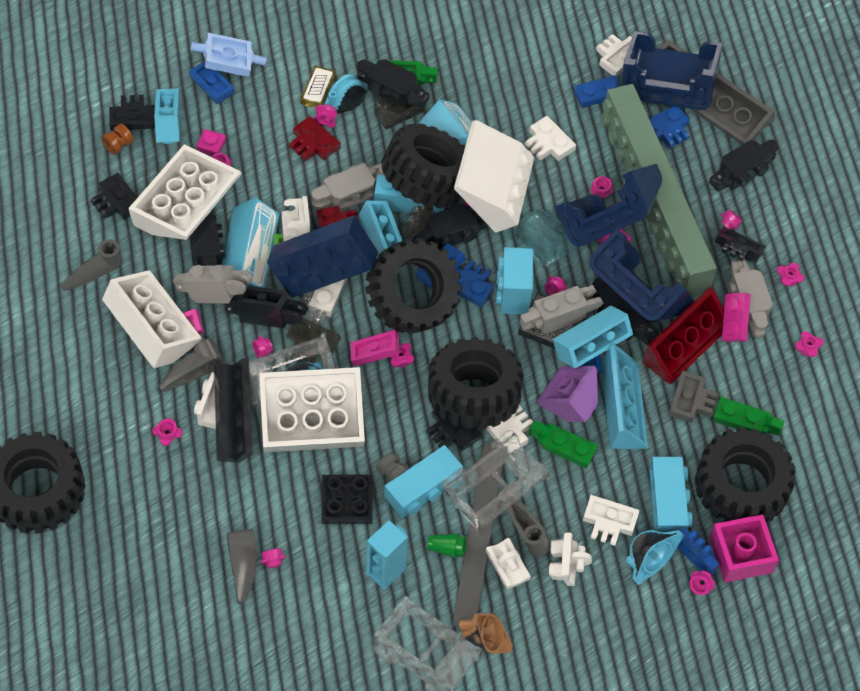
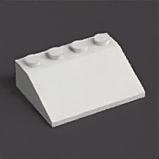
(494, 176)
(182, 194)
(311, 409)

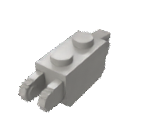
(347, 187)
(212, 283)
(760, 302)
(560, 309)

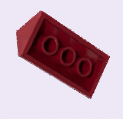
(686, 337)

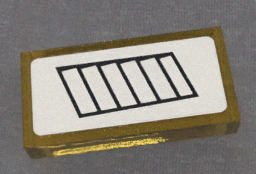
(318, 87)

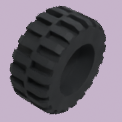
(424, 165)
(443, 280)
(473, 405)
(748, 449)
(55, 504)

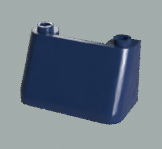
(671, 75)
(590, 219)
(615, 264)

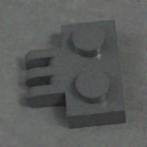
(692, 398)

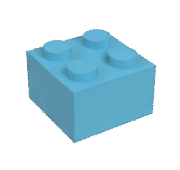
(515, 280)

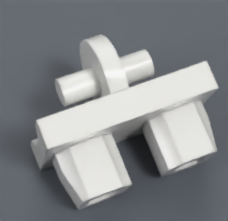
(572, 559)
(508, 564)

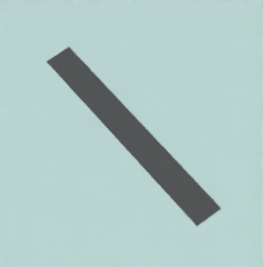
(475, 553)

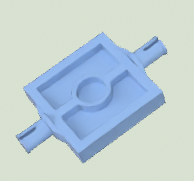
(228, 54)

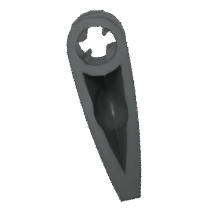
(104, 262)
(193, 366)
(529, 529)
(243, 561)

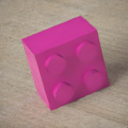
(743, 548)

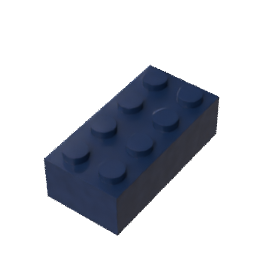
(322, 257)

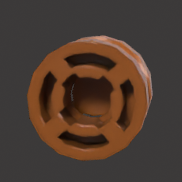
(117, 139)

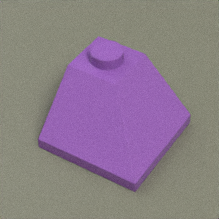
(571, 393)

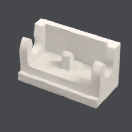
(296, 221)

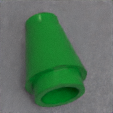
(447, 544)

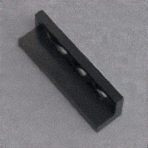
(233, 411)

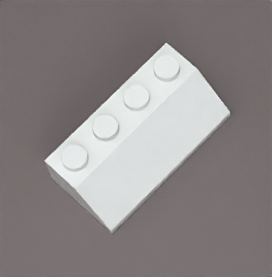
(150, 318)

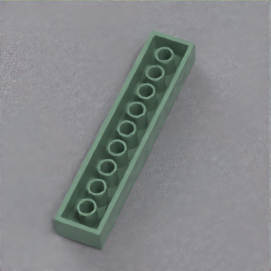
(670, 217)

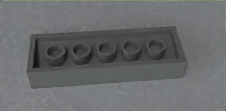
(733, 108)

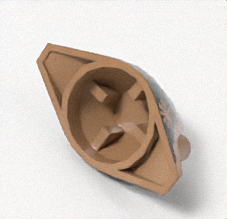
(487, 633)

